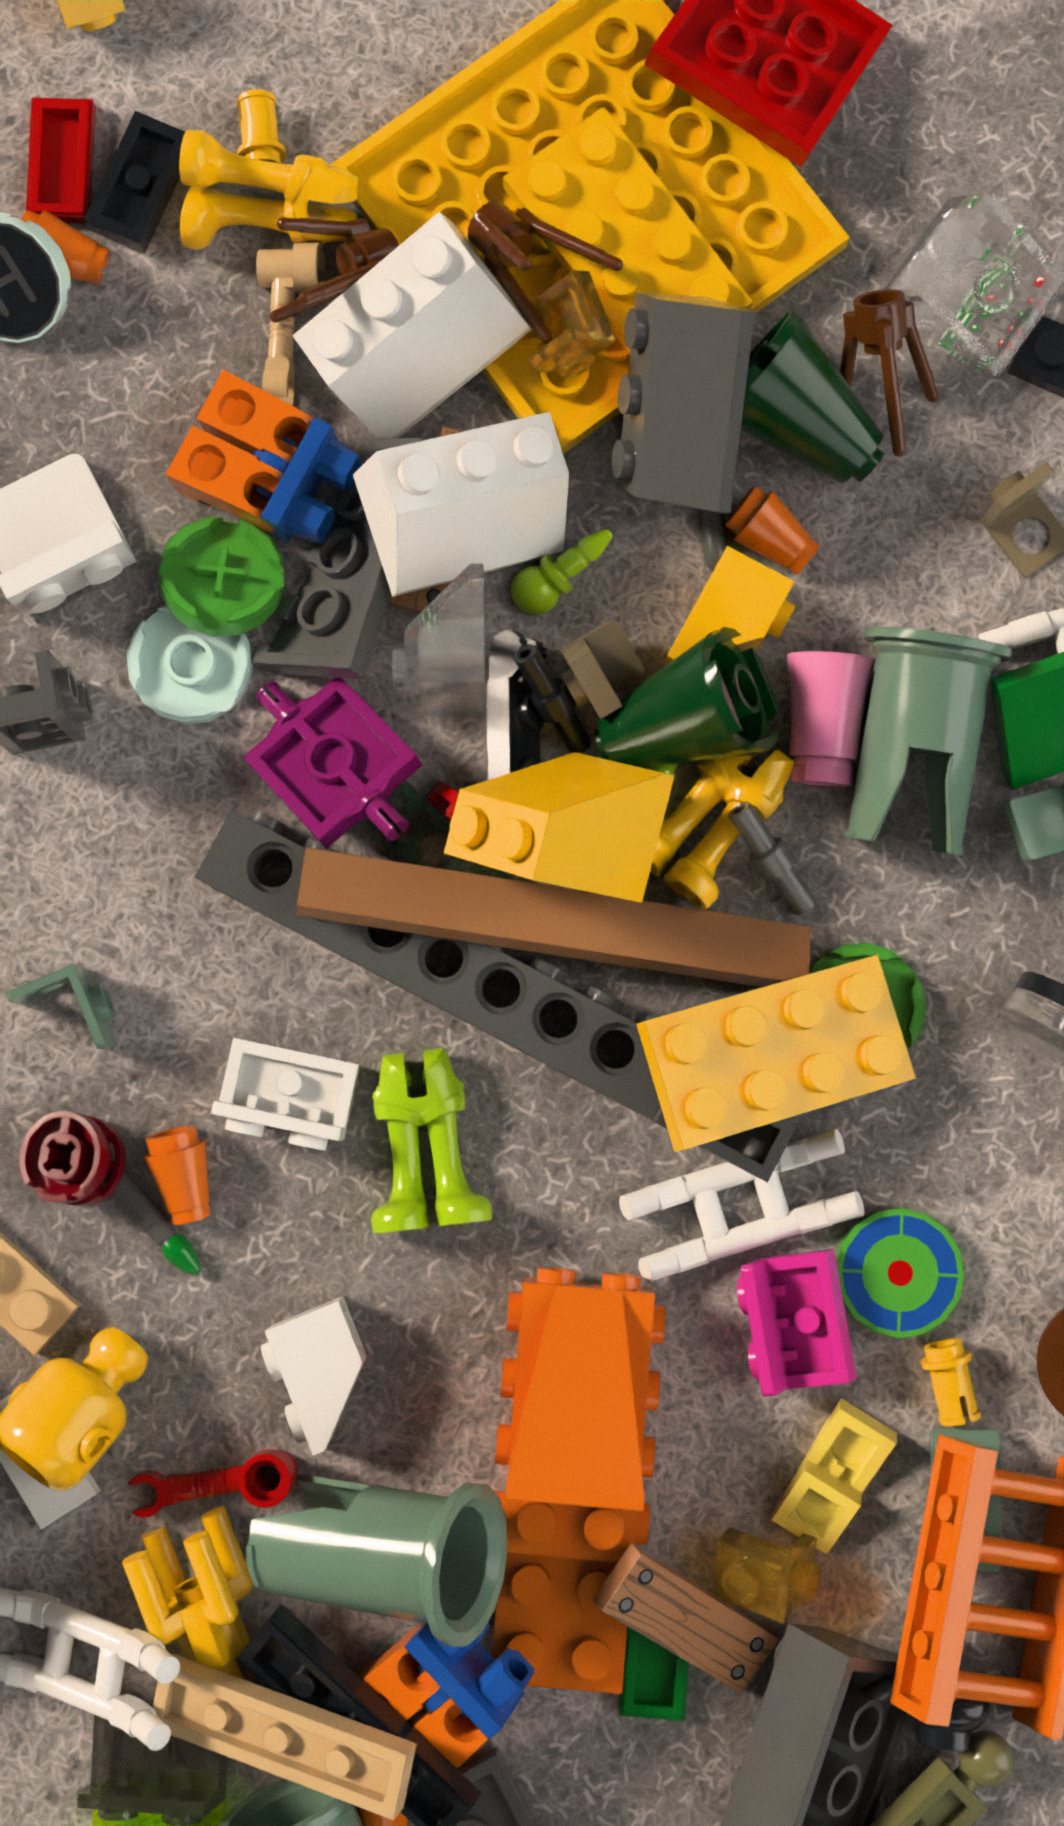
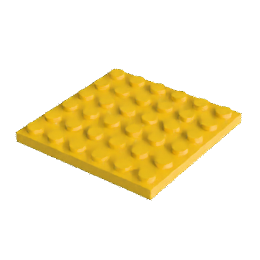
(528, 93)

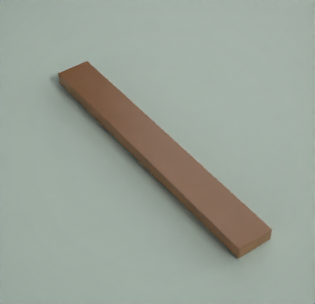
(550, 919)

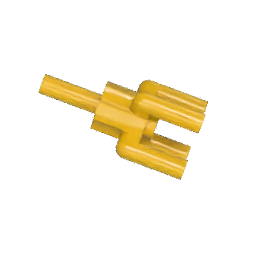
(203, 1608)

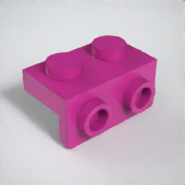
(796, 1321)

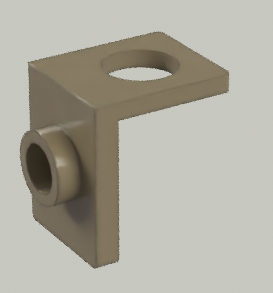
(1018, 500)

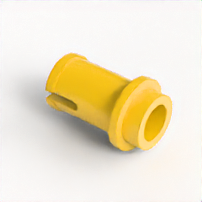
(259, 126)
(951, 1381)

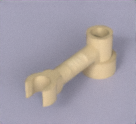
(287, 274)

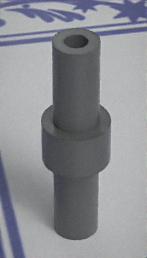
(772, 858)

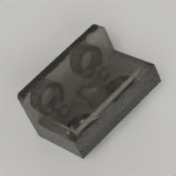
(130, 1778)

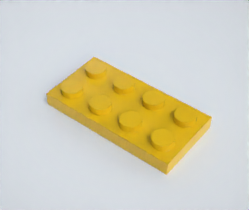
(610, 197)
(775, 1052)

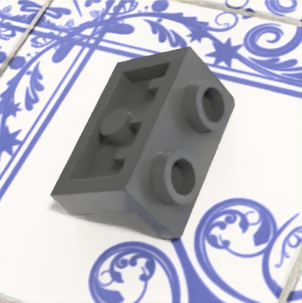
(45, 715)

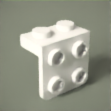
(57, 536)

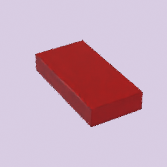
(61, 157)

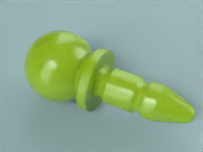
(538, 587)

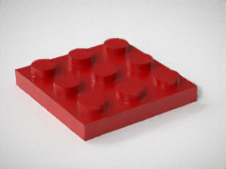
(770, 63)

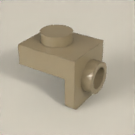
(599, 666)

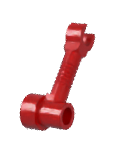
(246, 1478)

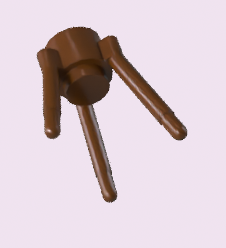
(507, 243)
(354, 258)
(880, 324)

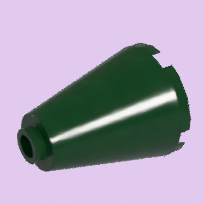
(806, 406)
(694, 709)

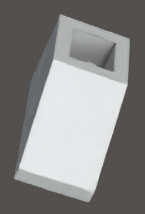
(320, 1363)

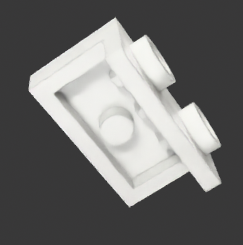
(286, 1092)

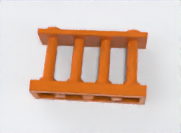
(943, 1586)

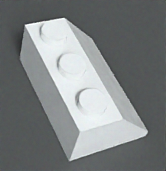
(412, 329)
(466, 500)

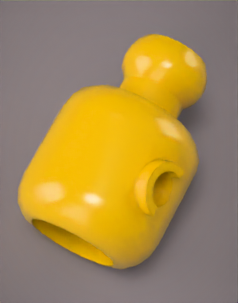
(71, 1411)

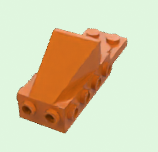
(574, 1469)

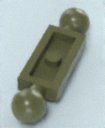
(948, 1796)

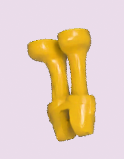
(209, 209)
(720, 781)

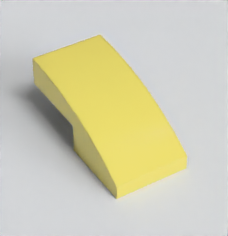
(834, 1475)

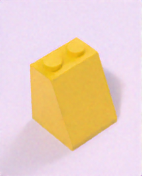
(566, 824)

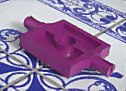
(332, 761)

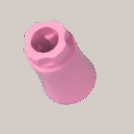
(827, 715)

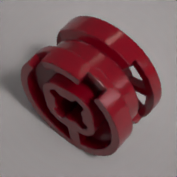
(69, 1158)

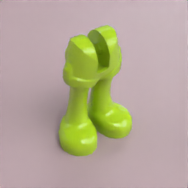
(404, 1116)

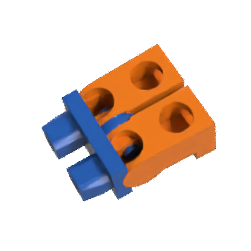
(262, 461)
(461, 1689)

